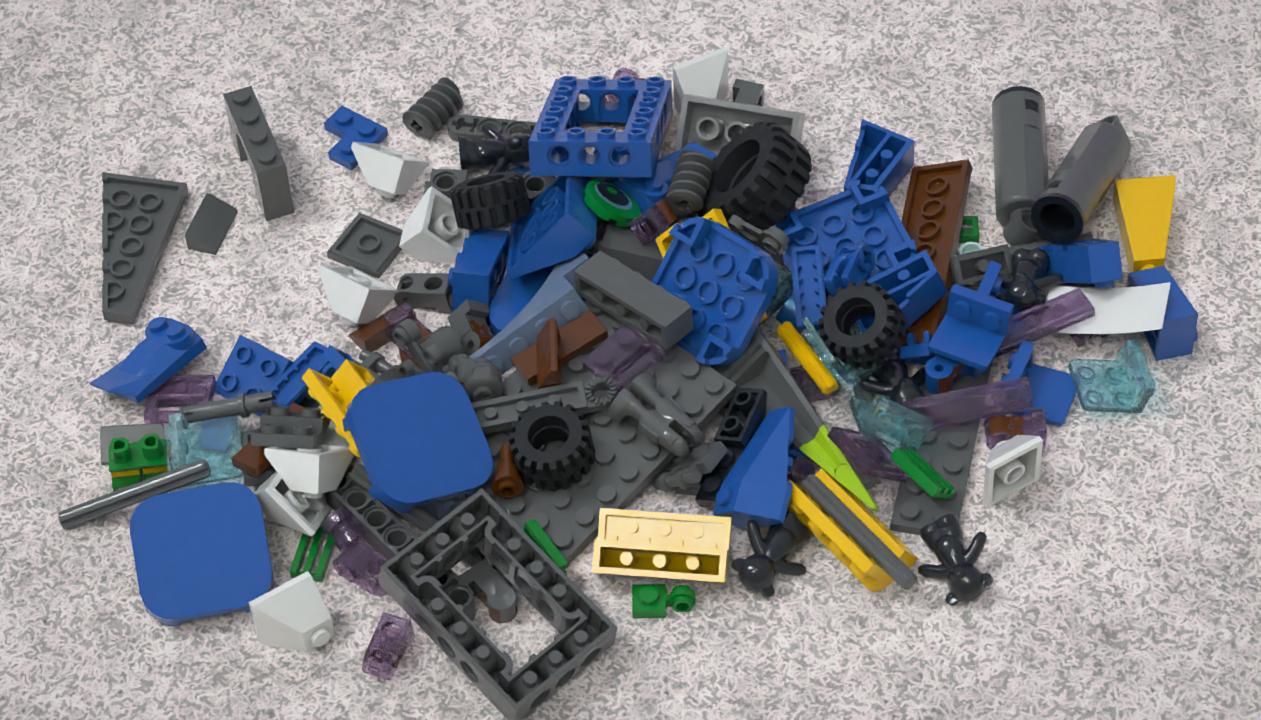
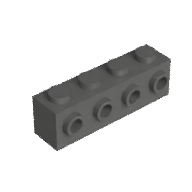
(634, 299)

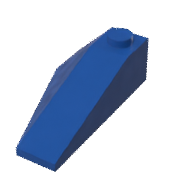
(758, 480)

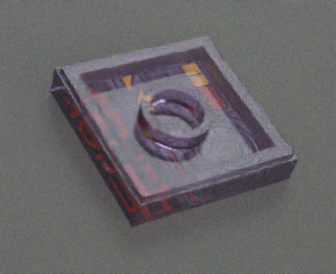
(869, 456)

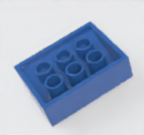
(553, 229)

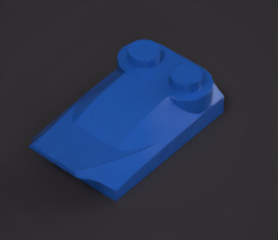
(648, 190)
(157, 358)

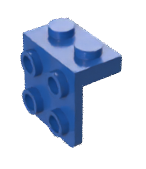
(1049, 387)

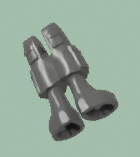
(660, 425)

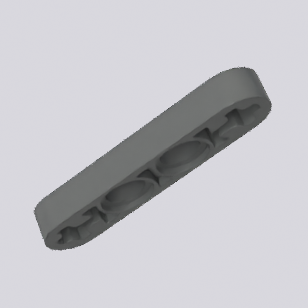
(469, 122)

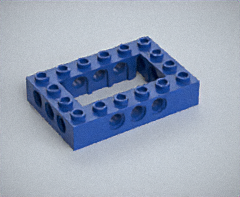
(560, 129)

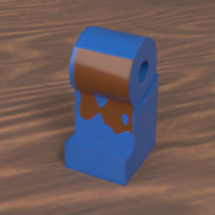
(944, 372)

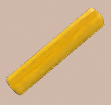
(807, 358)

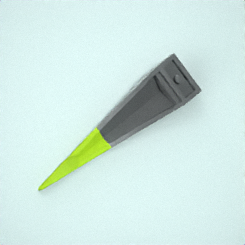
(764, 369)

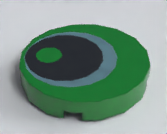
(610, 202)

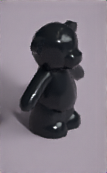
(494, 151)
(1029, 278)
(894, 380)
(947, 543)
(769, 555)

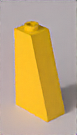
(1144, 218)

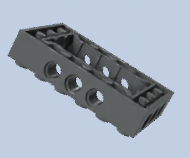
(484, 525)

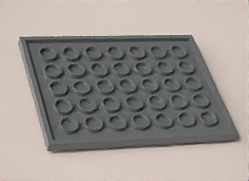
(622, 454)

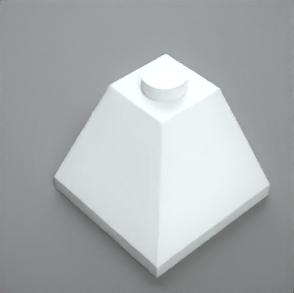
(702, 77)
(388, 168)
(432, 230)
(355, 293)
(1011, 467)
(310, 469)
(290, 507)
(292, 616)

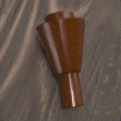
(507, 479)

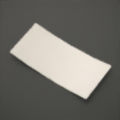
(1120, 308)

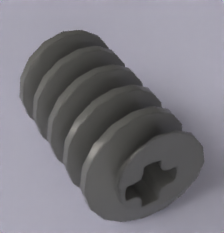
(434, 108)
(689, 182)

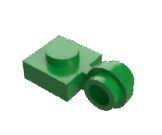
(651, 600)

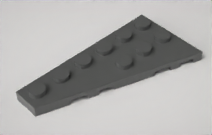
(134, 234)

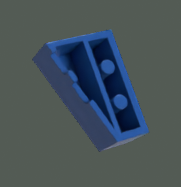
(880, 157)
(1086, 261)
(479, 267)
(912, 285)
(1180, 317)

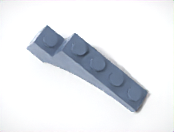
(553, 300)

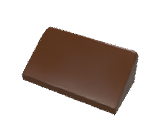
(373, 334)
(549, 355)

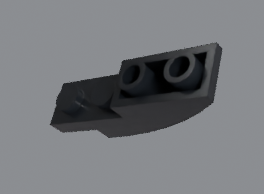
(735, 432)

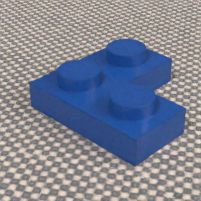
(351, 128)

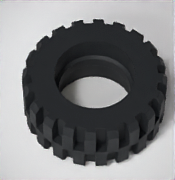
(759, 175)

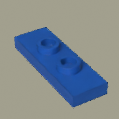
(808, 284)
(290, 386)

